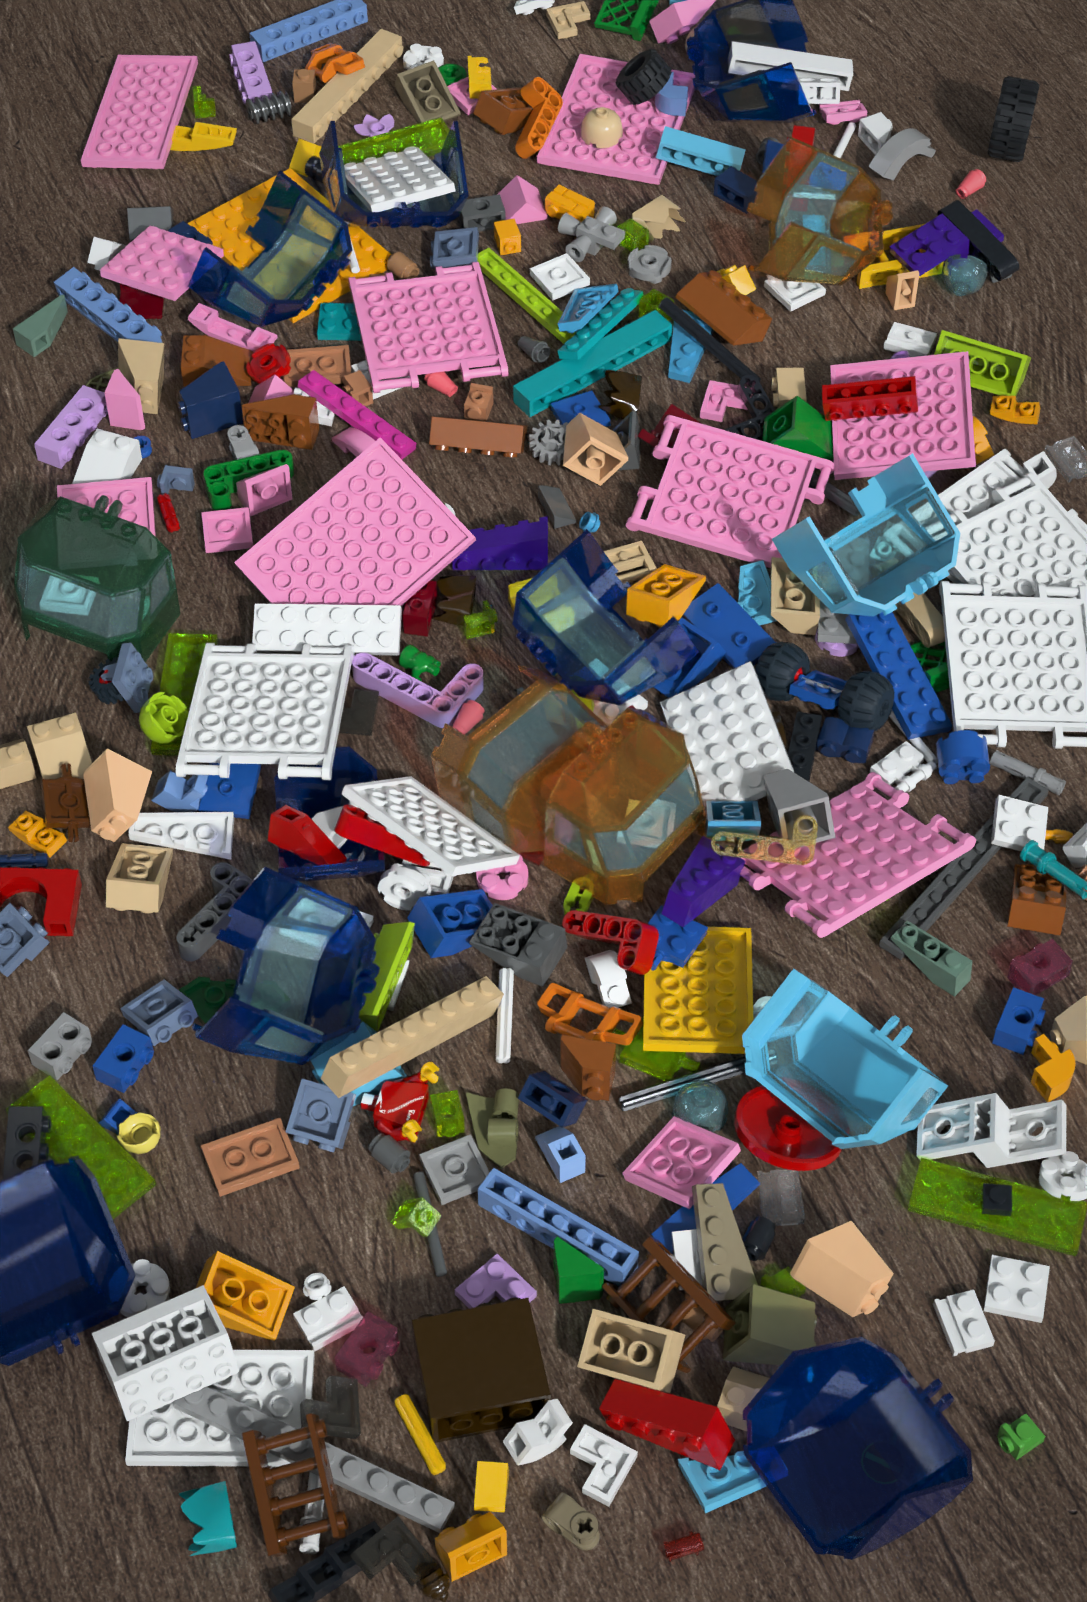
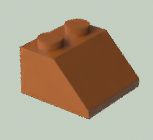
(589, 1066)

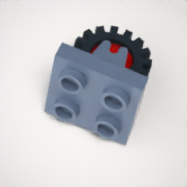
(123, 679)

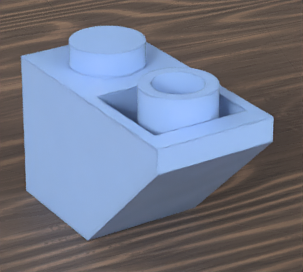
(562, 1153)

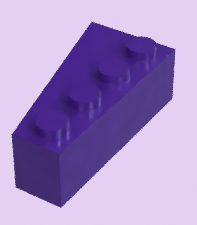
(507, 548)
(701, 883)

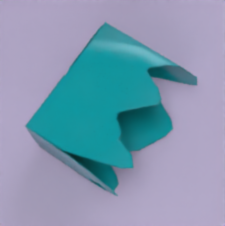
(211, 1511)

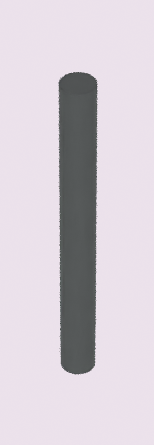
(433, 1238)

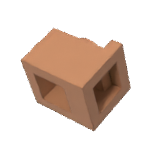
(358, 387)
(478, 402)

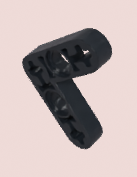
(757, 415)

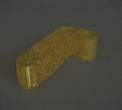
(763, 842)

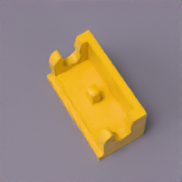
(478, 77)

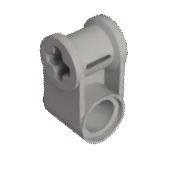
(241, 443)

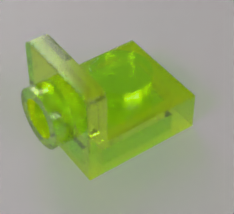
(203, 106)
(480, 623)
(416, 1214)
(783, 1283)

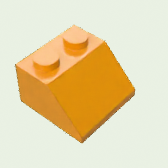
(471, 1545)

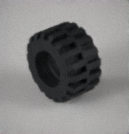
(643, 76)

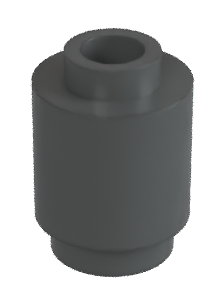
(389, 1153)

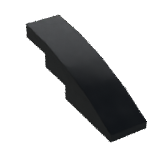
(325, 1572)

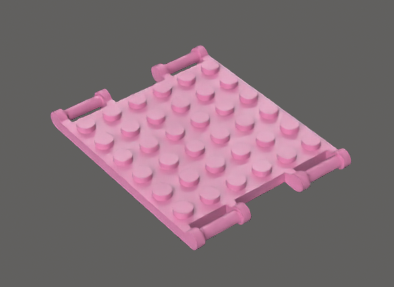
(427, 326)
(727, 491)
(869, 861)

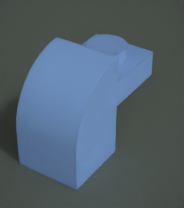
(672, 98)
(179, 793)

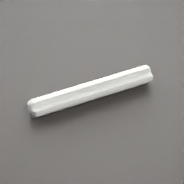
(504, 1016)

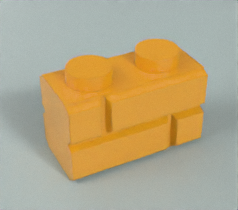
(567, 201)

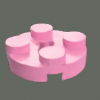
(504, 888)

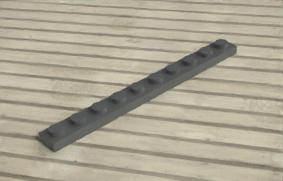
(957, 874)

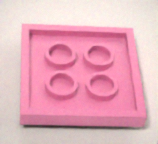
(680, 1159)

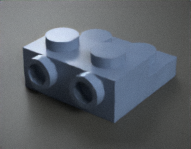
(454, 247)
(19, 938)
(160, 1012)
(320, 1116)

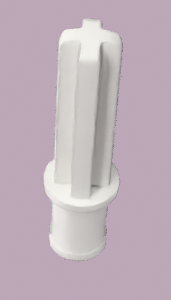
(312, 1513)

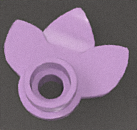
(373, 126)

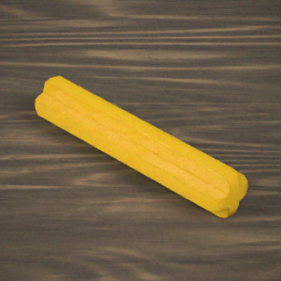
(420, 1434)

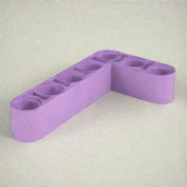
(415, 695)

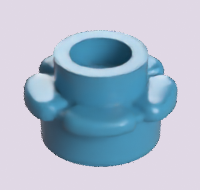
(590, 522)

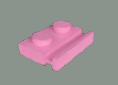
(844, 111)

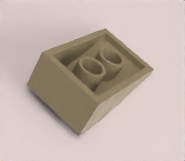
(426, 93)

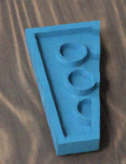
(584, 306)
(685, 351)

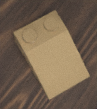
(58, 743)
(138, 878)

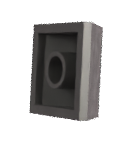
(142, 218)
(628, 433)

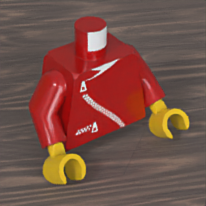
(402, 1104)

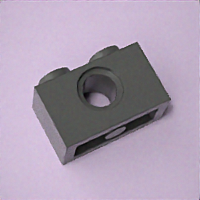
(482, 212)

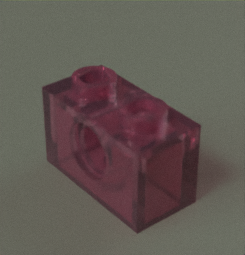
(1053, 965)
(369, 1333)

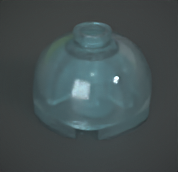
(964, 275)
(702, 1105)

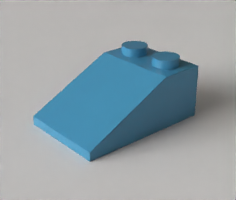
(732, 816)

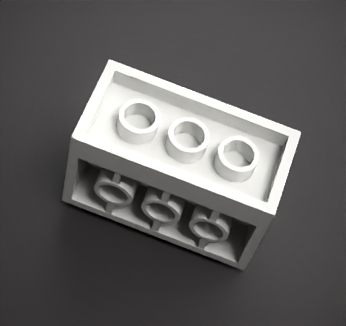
(165, 1352)

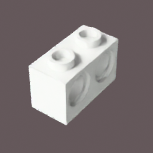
(821, 90)

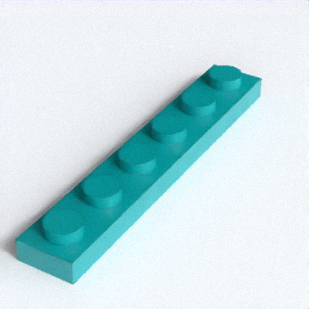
(600, 324)

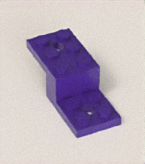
(940, 241)

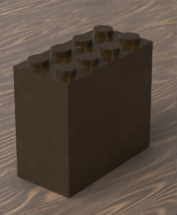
(480, 1368)

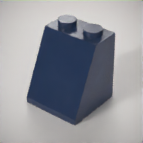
(210, 403)

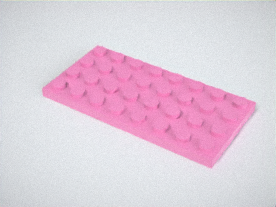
(139, 111)

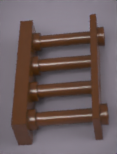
(676, 1277)
(265, 1476)

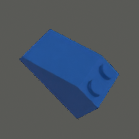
(698, 667)
(449, 920)

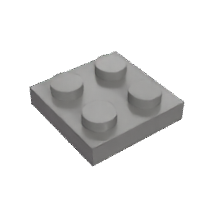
(454, 1169)

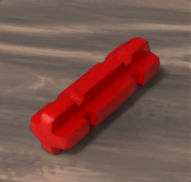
(168, 512)

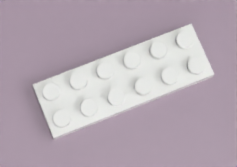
(290, 626)

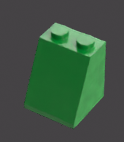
(800, 428)

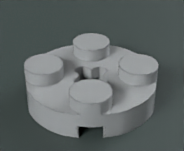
(641, 269)

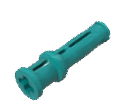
(1048, 864)

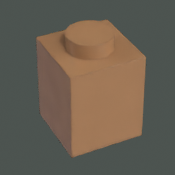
(304, 85)

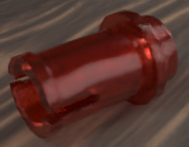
(684, 1546)

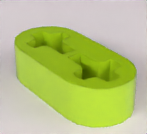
(574, 895)

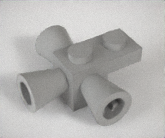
(591, 233)

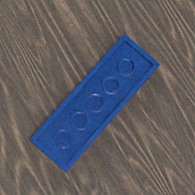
(892, 656)

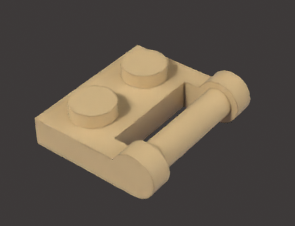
(630, 557)

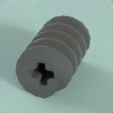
(268, 106)

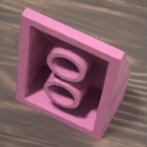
(678, 19)

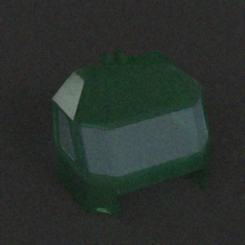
(94, 578)

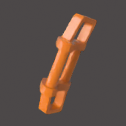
(335, 59)
(560, 1021)

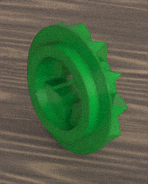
(454, 70)

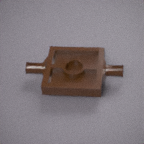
(65, 803)

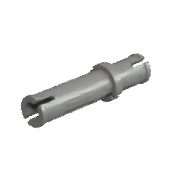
(1024, 770)

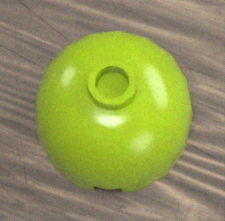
(163, 718)

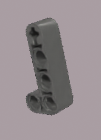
(195, 936)

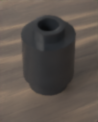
(758, 1238)

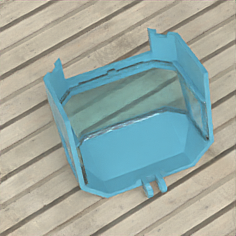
(886, 555)
(837, 1066)

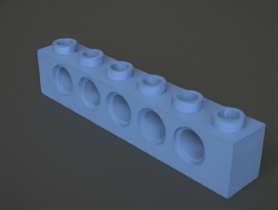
(308, 27)
(104, 308)
(547, 1220)

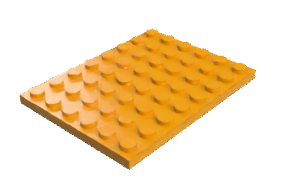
(229, 222)

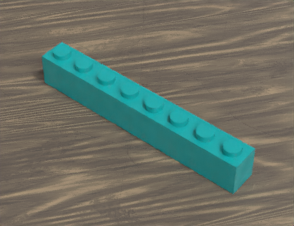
(609, 353)

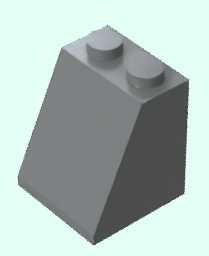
(791, 796)

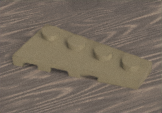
(722, 1253)

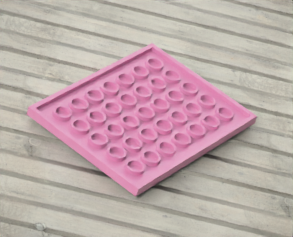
(634, 156)
(358, 539)

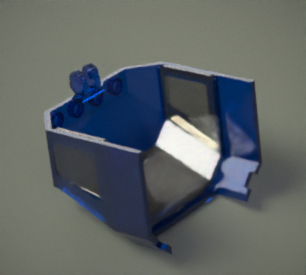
(761, 94)

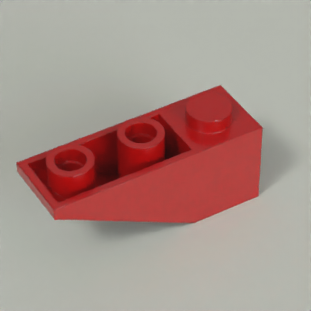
(300, 835)

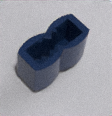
(844, 741)

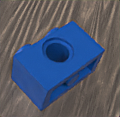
(1019, 1007)
(125, 1044)

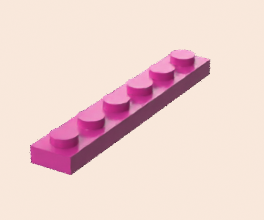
(355, 413)

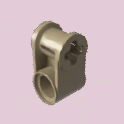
(569, 1518)

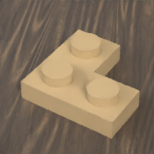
(564, 18)

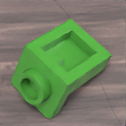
(1019, 1436)

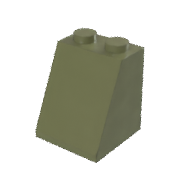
(768, 1326)

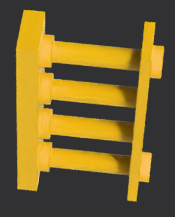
(877, 273)

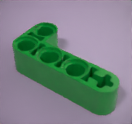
(222, 477)

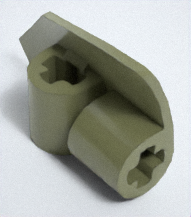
(496, 1125)

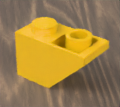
(739, 277)

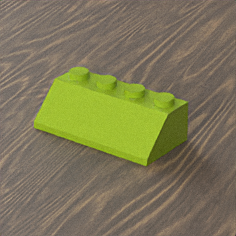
(990, 366)
(392, 952)

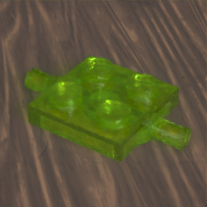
(655, 1063)

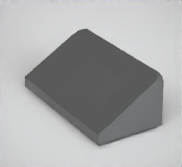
(555, 506)

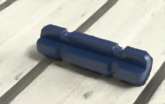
(24, 860)

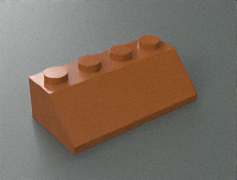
(725, 308)
(477, 435)

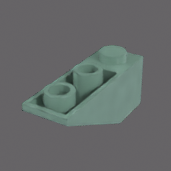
(40, 329)
(934, 958)

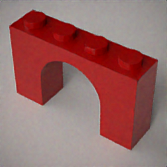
(58, 886)

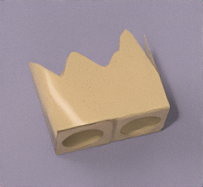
(656, 217)

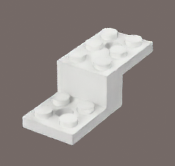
(993, 1130)

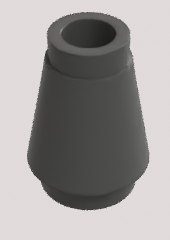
(534, 348)

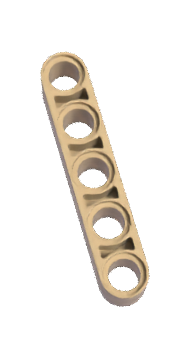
(923, 619)

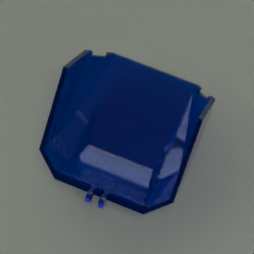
(57, 1259)
(854, 1446)

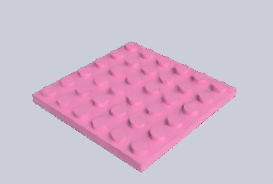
(936, 434)

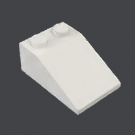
(108, 458)

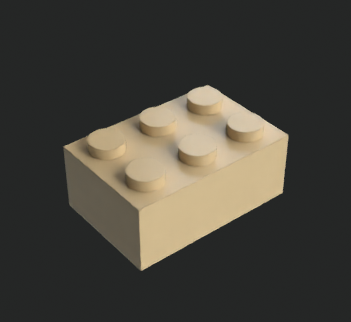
(631, 1350)

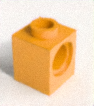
(507, 237)

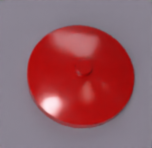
(780, 1134)

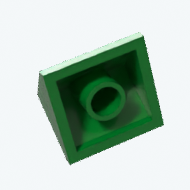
(576, 1274)

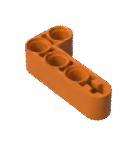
(546, 107)

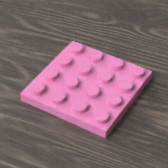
(157, 262)
(134, 494)

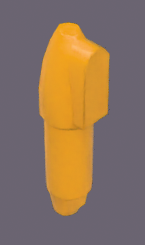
(1058, 835)

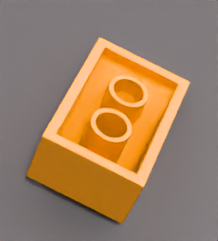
(663, 594)
(245, 1296)

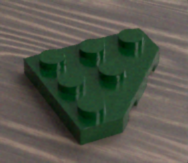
(208, 995)

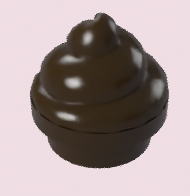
(435, 1585)

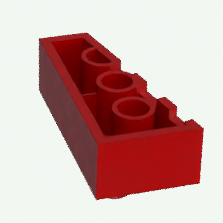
(669, 1421)

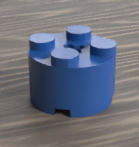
(963, 757)

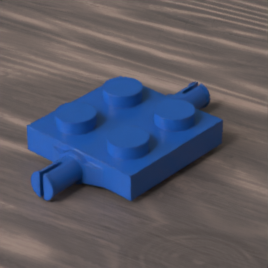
(675, 942)

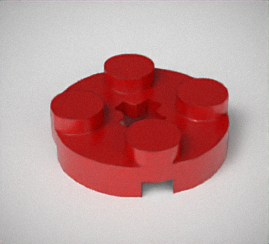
(279, 365)

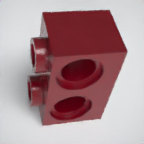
(420, 610)

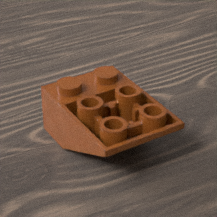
(283, 421)
(1036, 901)

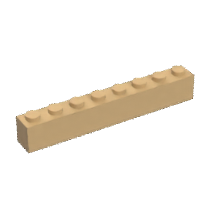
(345, 90)
(411, 1036)

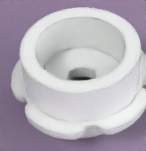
(316, 1286)

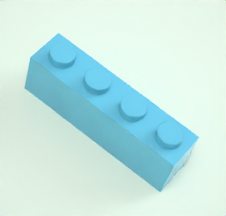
(698, 152)

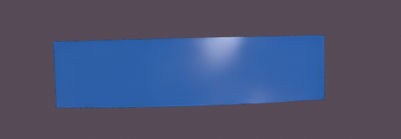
(737, 1184)

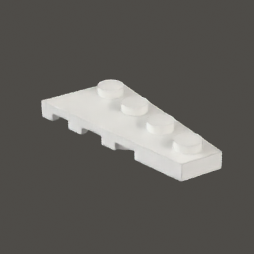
(189, 831)

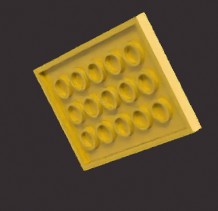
(706, 1001)

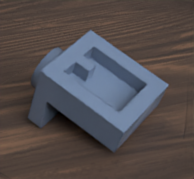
(175, 478)

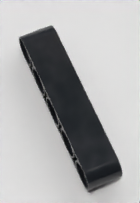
(982, 242)

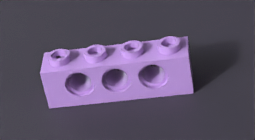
(249, 71)
(71, 427)

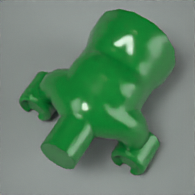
(418, 662)

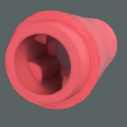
(971, 183)
(441, 382)
(468, 716)

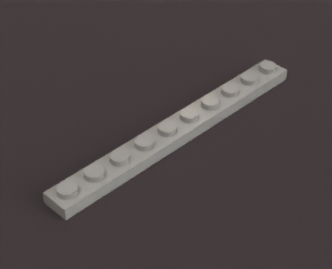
(347, 1470)

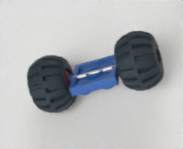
(861, 700)

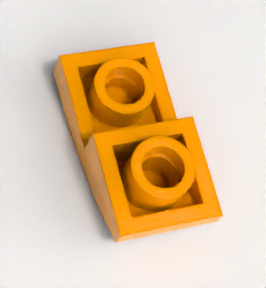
(1010, 410)
(33, 832)

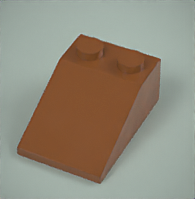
(503, 109)
(204, 352)

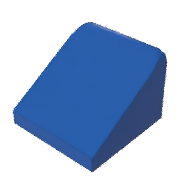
(115, 1115)

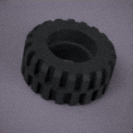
(1013, 119)

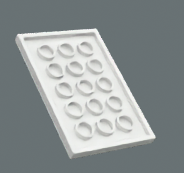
(396, 179)
(729, 735)
(430, 825)
(266, 1381)

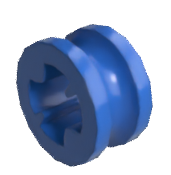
(147, 449)

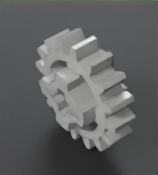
(552, 442)

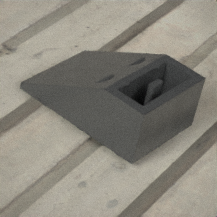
(521, 943)

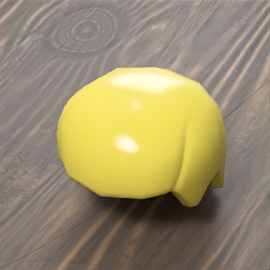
(139, 1133)

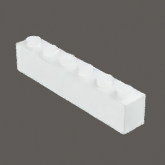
(750, 58)

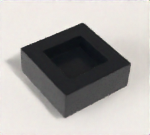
(997, 1199)

